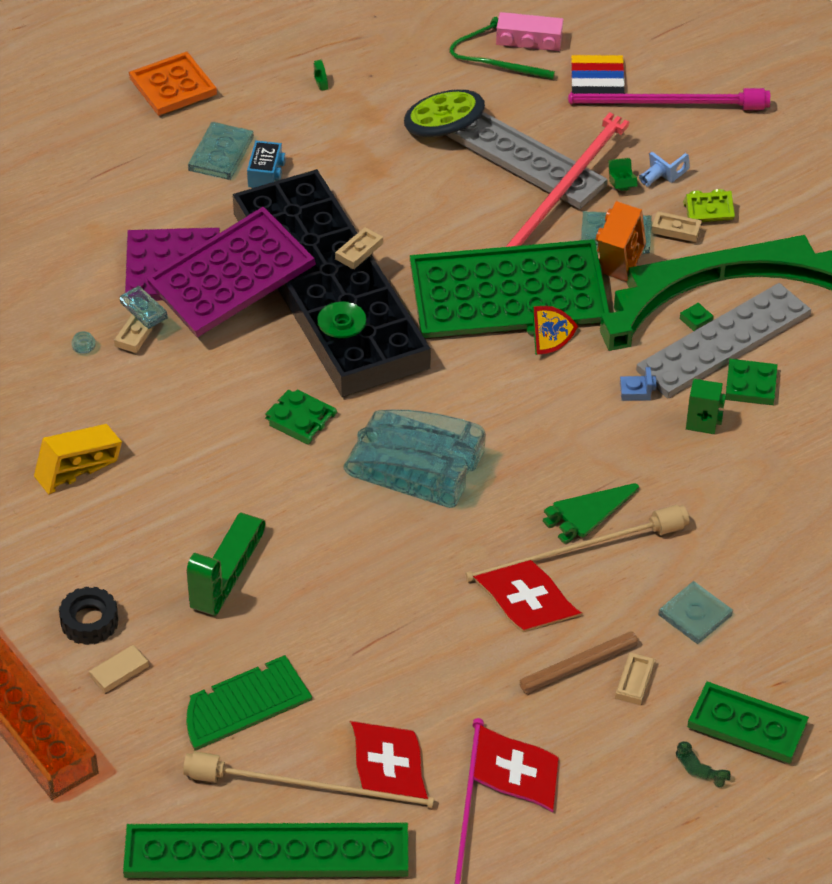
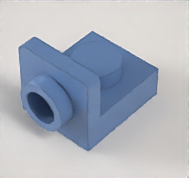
(637, 387)

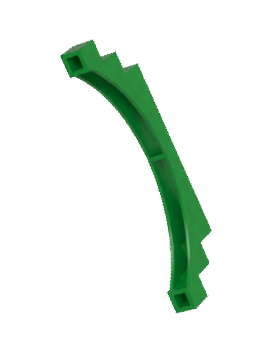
(660, 281)

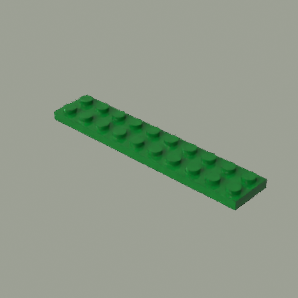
(266, 850)

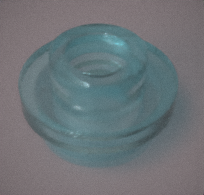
(83, 342)

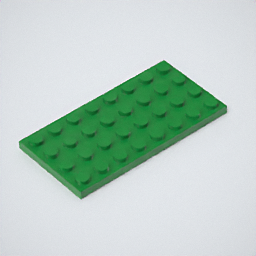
(500, 286)

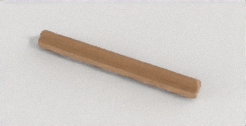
(578, 662)

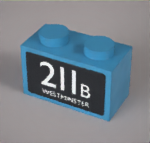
(265, 163)

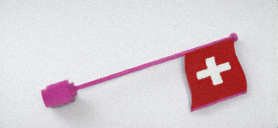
(509, 769)

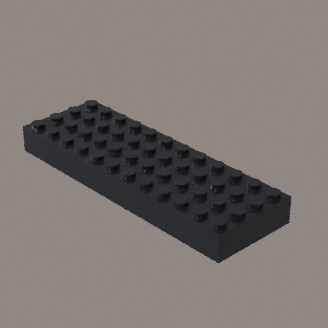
(390, 341)

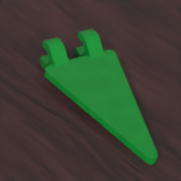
(586, 511)

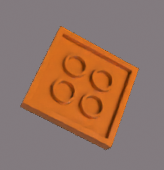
(172, 83)

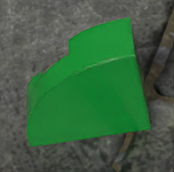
(320, 75)

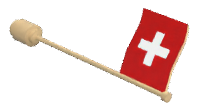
(531, 596)
(385, 763)

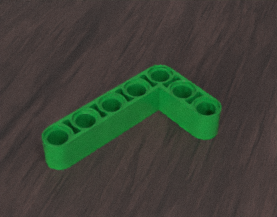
(213, 578)

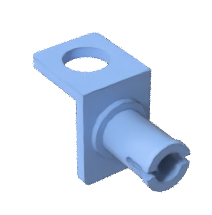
(661, 168)

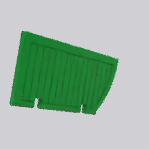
(244, 702)

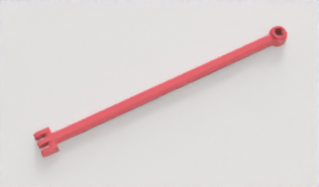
(570, 177)

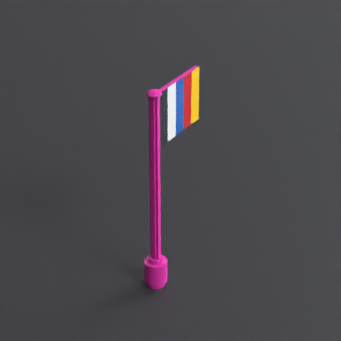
(602, 81)

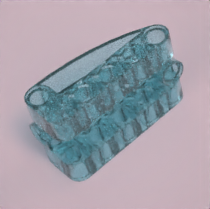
(417, 454)

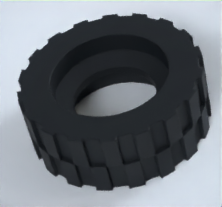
(90, 632)

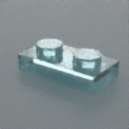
(143, 307)

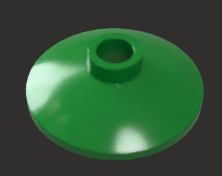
(341, 319)

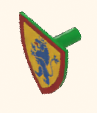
(550, 329)

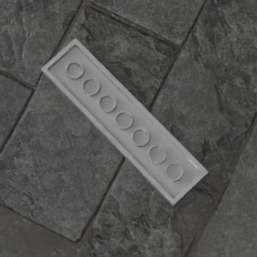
(528, 158)
(724, 339)

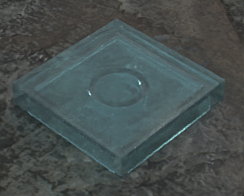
(695, 612)

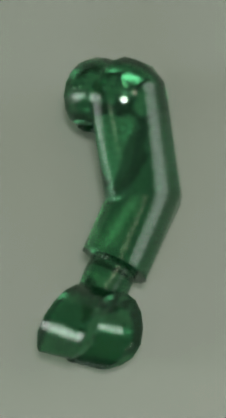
(694, 767)

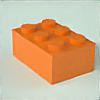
(621, 240)

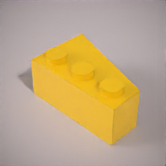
(74, 453)

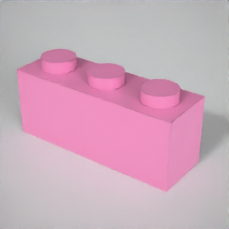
(529, 31)

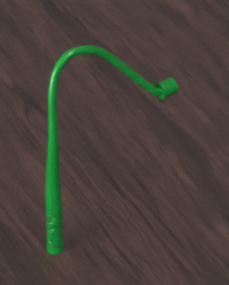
(506, 65)

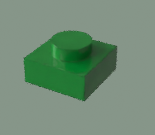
(696, 316)

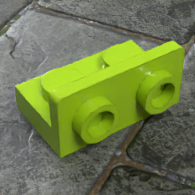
(710, 206)

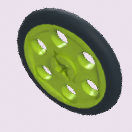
(444, 113)

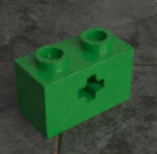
(704, 406)

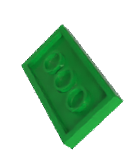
(748, 722)

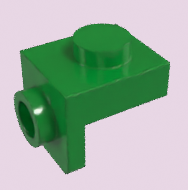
(621, 174)

